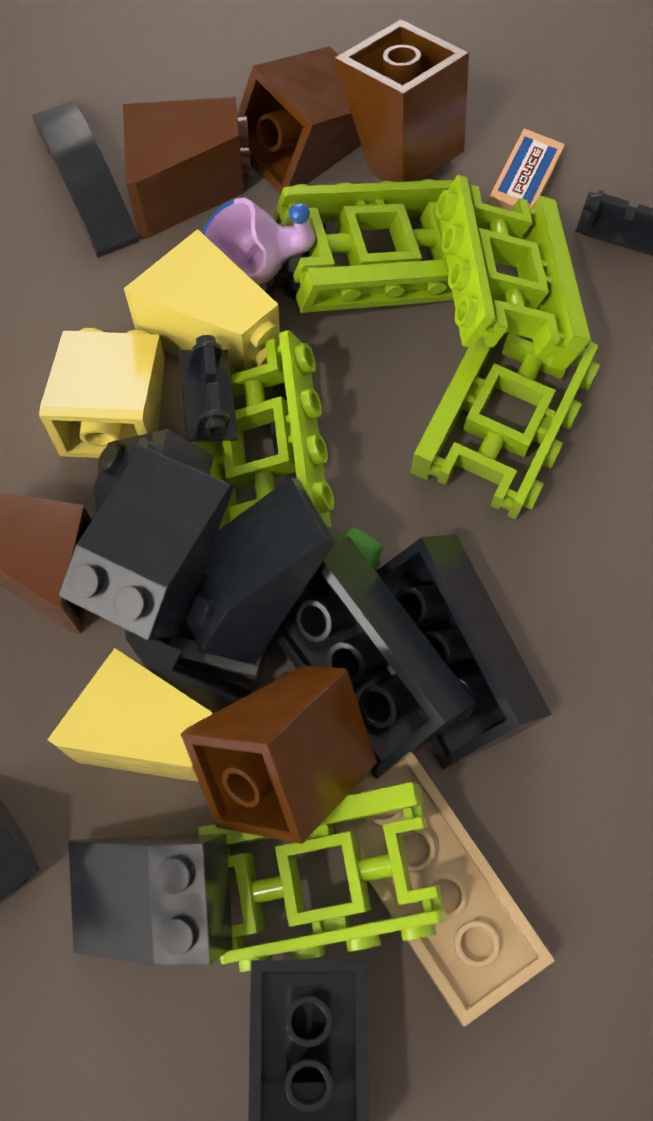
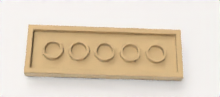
(486, 941)

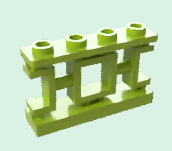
(370, 277)
(537, 304)
(472, 393)
(296, 425)
(333, 922)

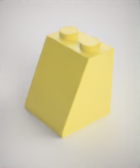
(204, 293)
(102, 390)
(130, 722)

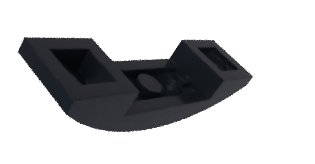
(86, 178)
(204, 688)

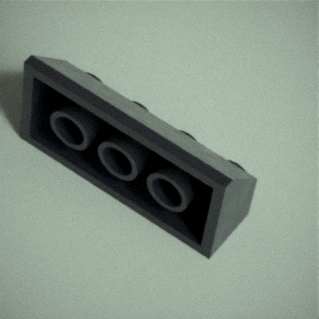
(460, 621)
(358, 625)

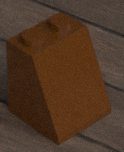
(406, 100)
(297, 118)
(183, 159)
(37, 550)
(282, 754)

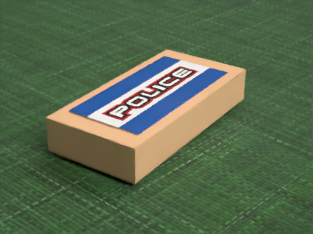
(526, 170)

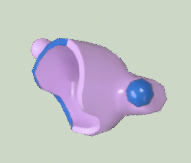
(256, 240)

